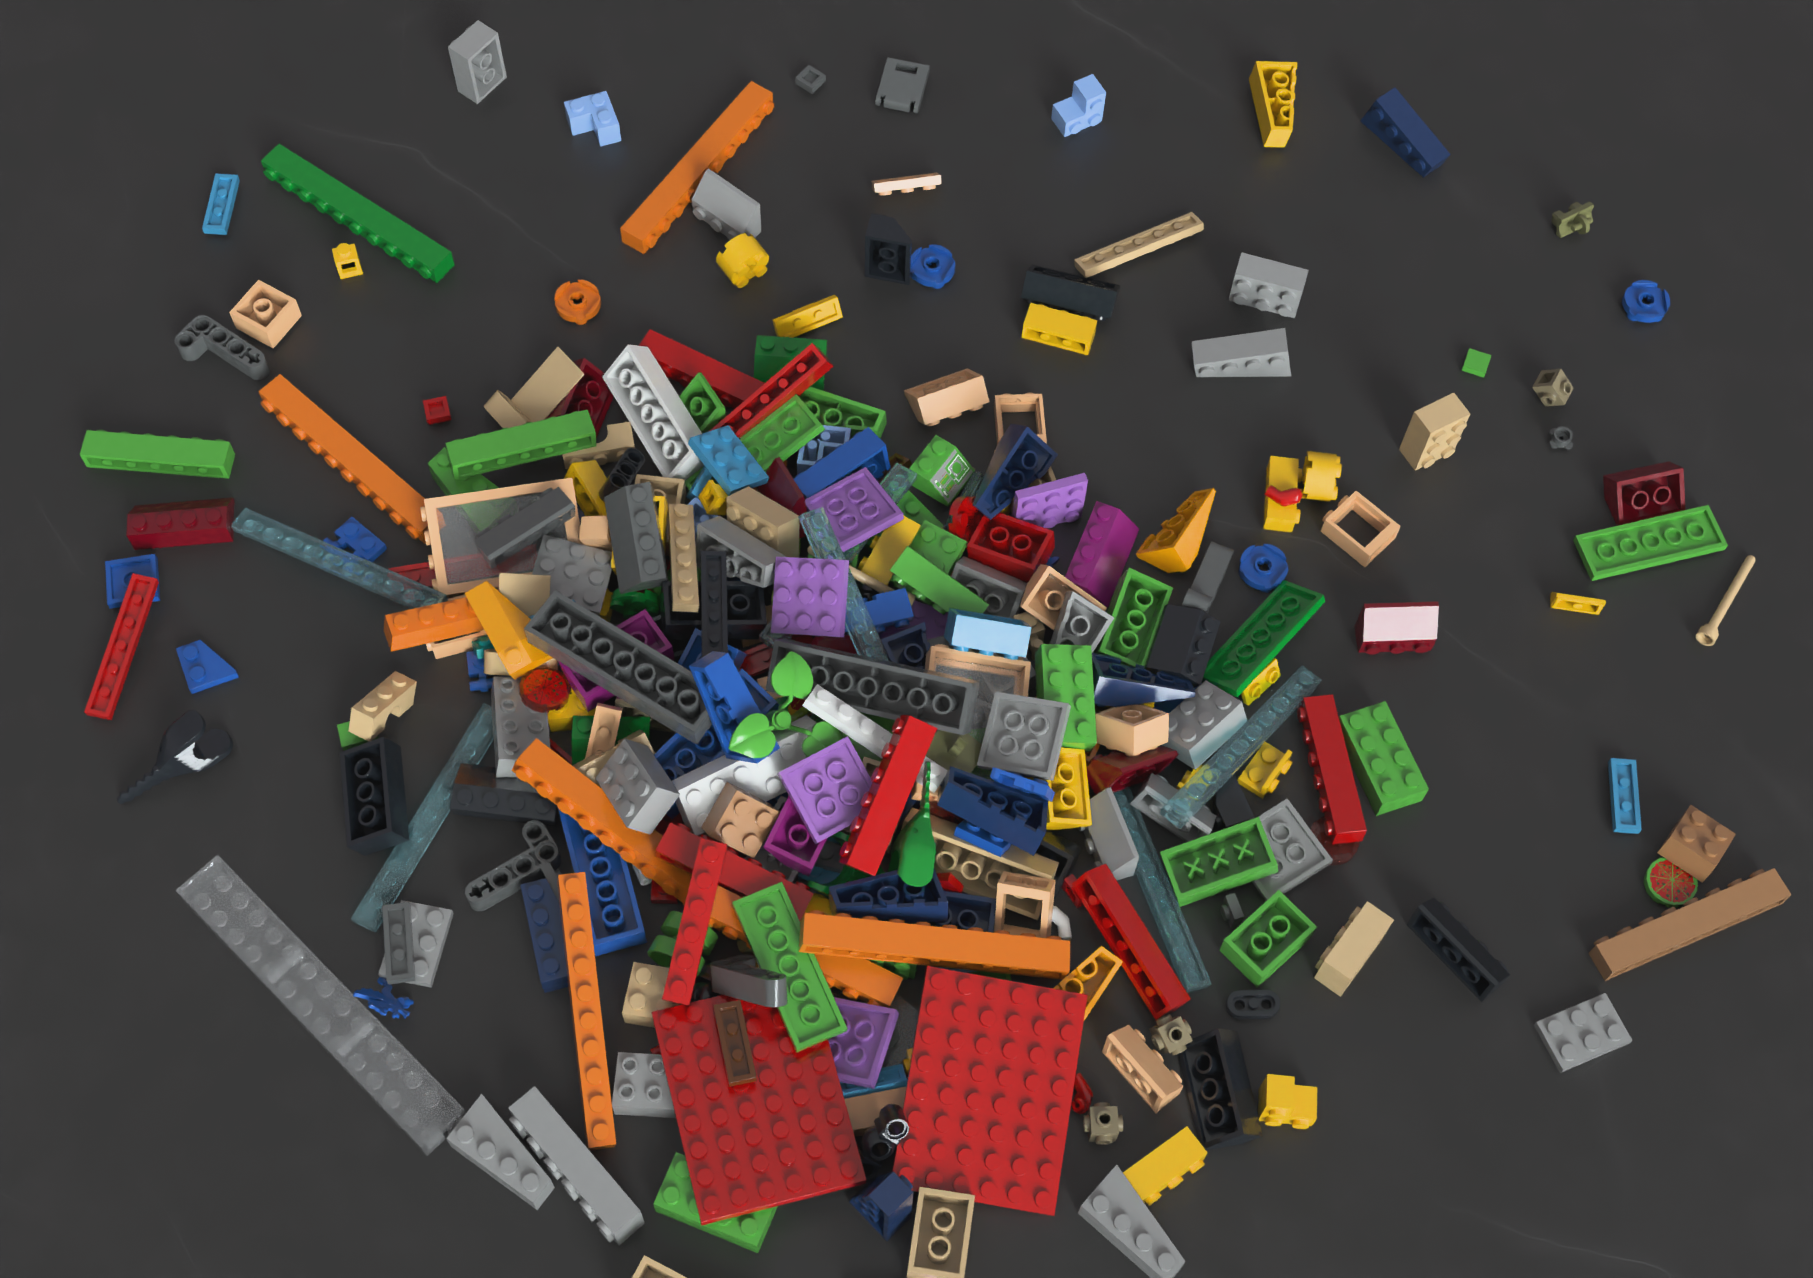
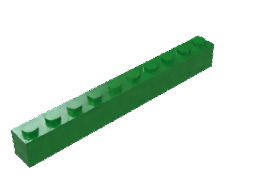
(357, 213)

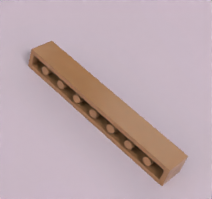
(1688, 924)

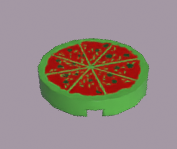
(1669, 883)

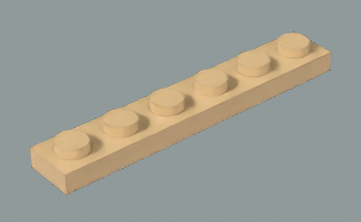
(1138, 244)
(683, 558)

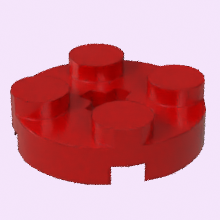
(964, 518)

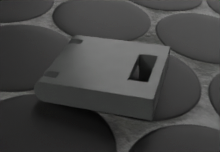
(902, 87)

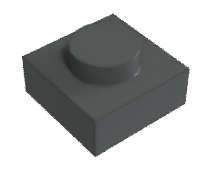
(810, 79)
(1232, 910)

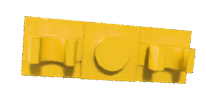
(808, 317)

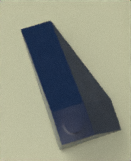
(1014, 465)
(1124, 685)
(969, 911)

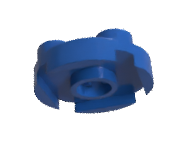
(936, 276)
(1643, 312)
(1259, 579)

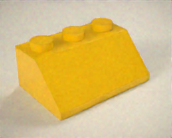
(1071, 797)

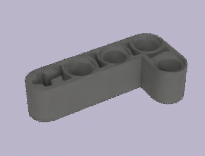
(208, 334)
(1208, 577)
(510, 869)
(743, 980)

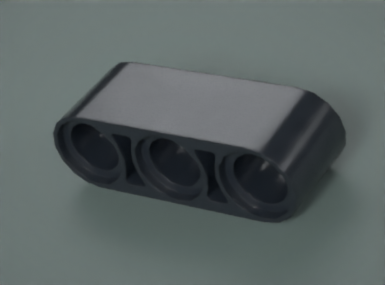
(623, 472)

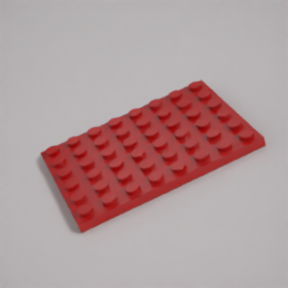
(990, 1089)
(760, 1138)

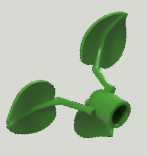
(754, 733)

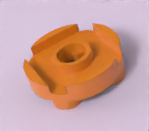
(580, 312)

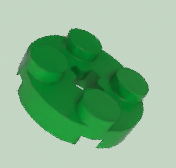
(635, 602)

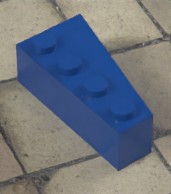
(889, 610)
(724, 698)

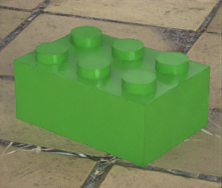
(1267, 938)

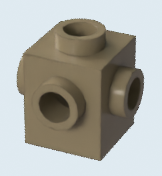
(1553, 387)
(1162, 1034)
(1100, 1132)

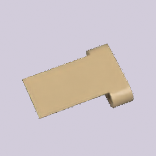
(538, 395)
(528, 594)

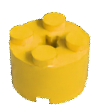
(743, 259)
(1319, 476)

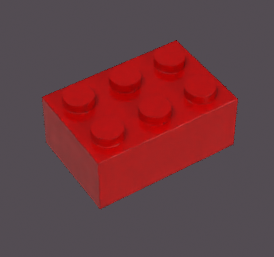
(1011, 545)

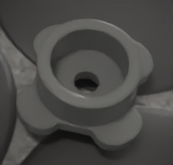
(1563, 433)

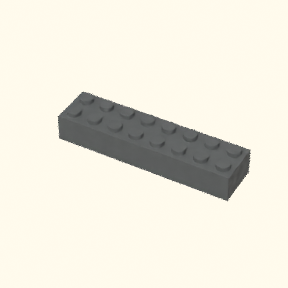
(620, 665)
(886, 686)

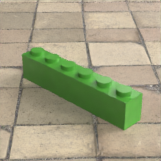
(521, 444)
(157, 454)

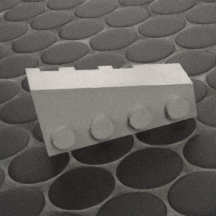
(1243, 355)
(745, 554)
(1080, 622)
(497, 1151)
(1130, 1226)

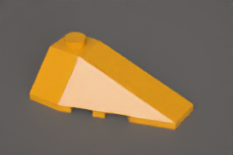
(1181, 536)
(505, 629)

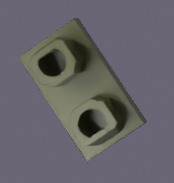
(1576, 219)

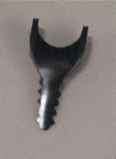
(181, 752)

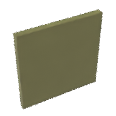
(954, 750)

